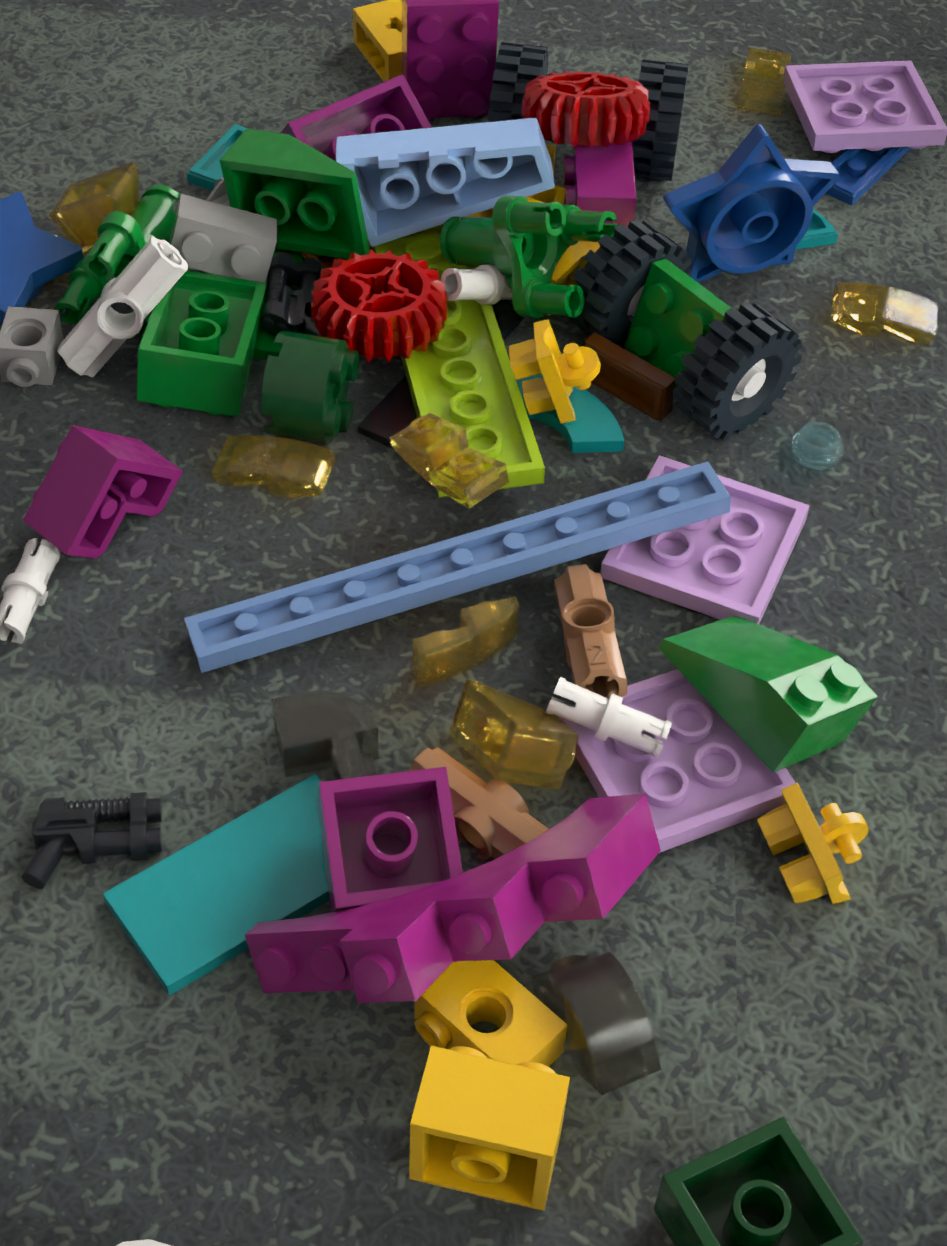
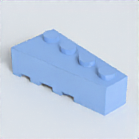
(438, 173)

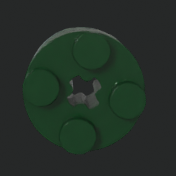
(309, 387)

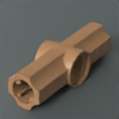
(589, 632)
(485, 814)

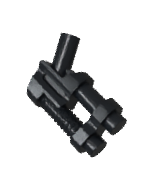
(285, 307)
(73, 830)

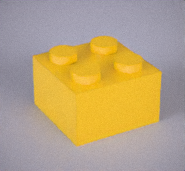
(487, 1126)

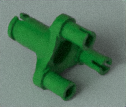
(117, 244)
(525, 247)

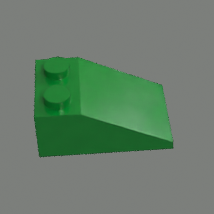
(301, 188)
(201, 344)
(772, 688)

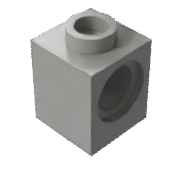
(30, 346)

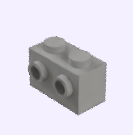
(223, 239)

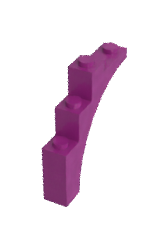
(487, 913)

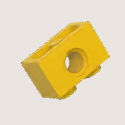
(488, 993)

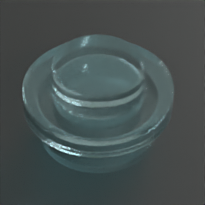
(817, 446)

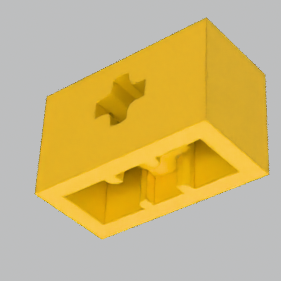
(379, 36)

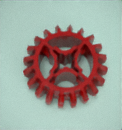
(587, 108)
(380, 304)

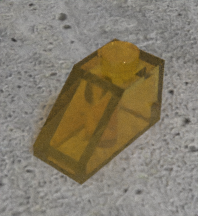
(91, 199)
(513, 737)

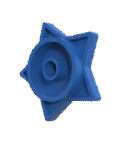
(750, 208)
(28, 255)

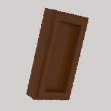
(632, 378)

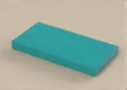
(204, 898)

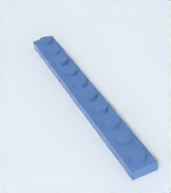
(455, 566)

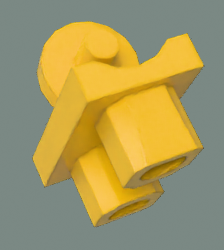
(559, 371)
(818, 871)

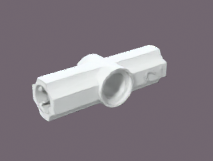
(140, 286)

